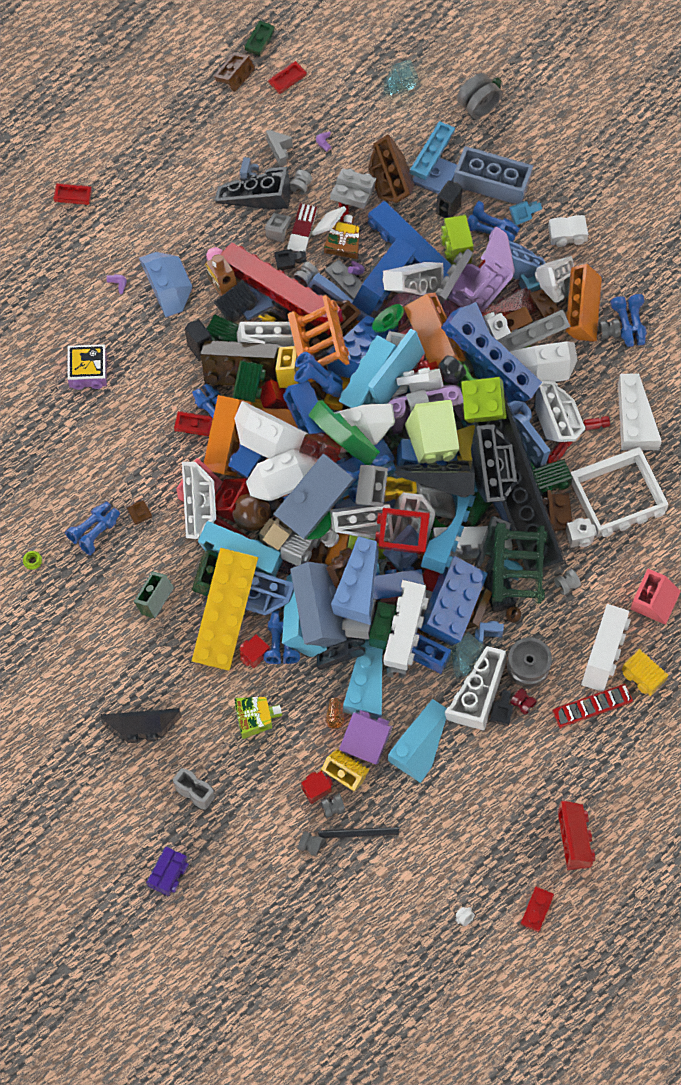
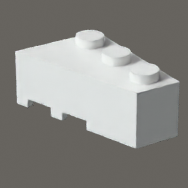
(266, 333)
(360, 521)

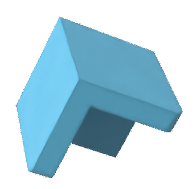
(531, 283)

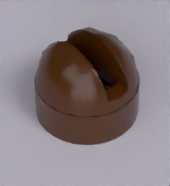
(517, 615)

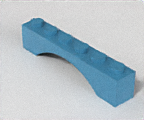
(439, 549)

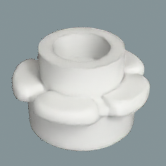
(330, 538)
(464, 916)

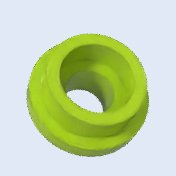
(29, 555)

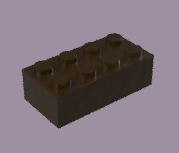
(222, 360)

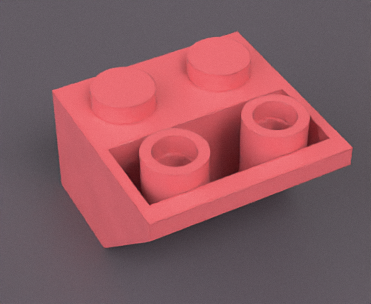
(655, 597)

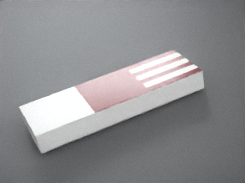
(302, 228)

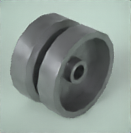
(479, 95)
(529, 662)

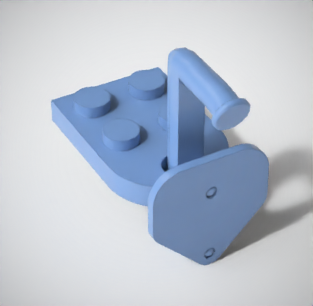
(535, 446)

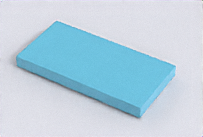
(401, 360)

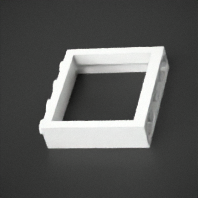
(608, 465)

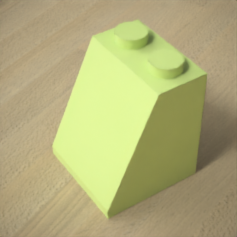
(433, 431)

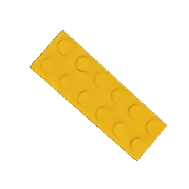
(224, 609)

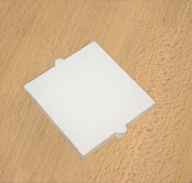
(328, 221)

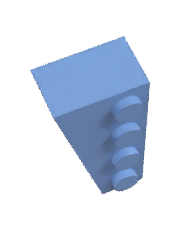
(357, 584)

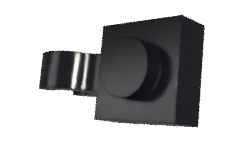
(286, 259)
(501, 711)

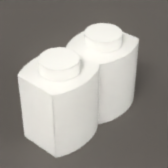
(568, 230)

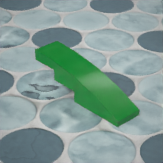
(343, 433)

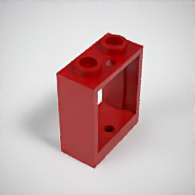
(423, 530)

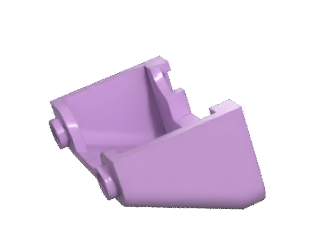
(485, 283)
(447, 392)

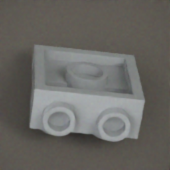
(353, 188)

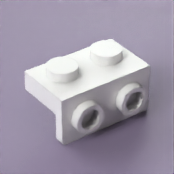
(424, 379)

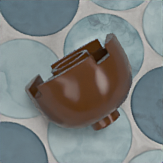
(251, 512)

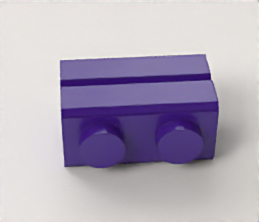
(167, 871)

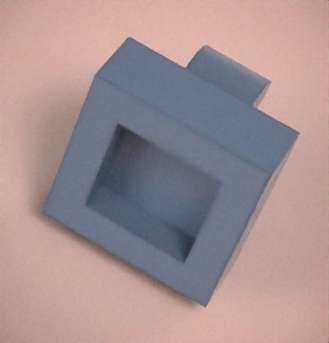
(247, 168)

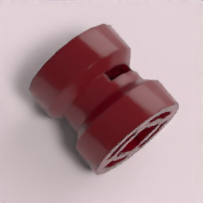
(523, 701)

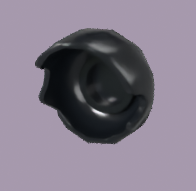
(451, 370)

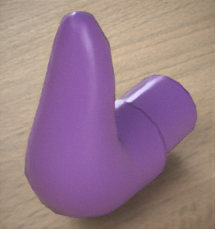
(320, 139)
(356, 268)
(117, 279)

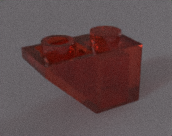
(320, 443)

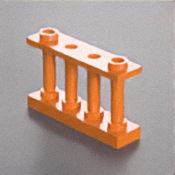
(302, 337)

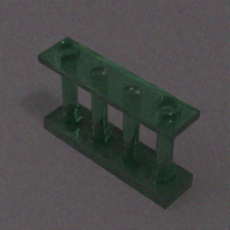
(501, 572)

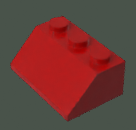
(575, 835)

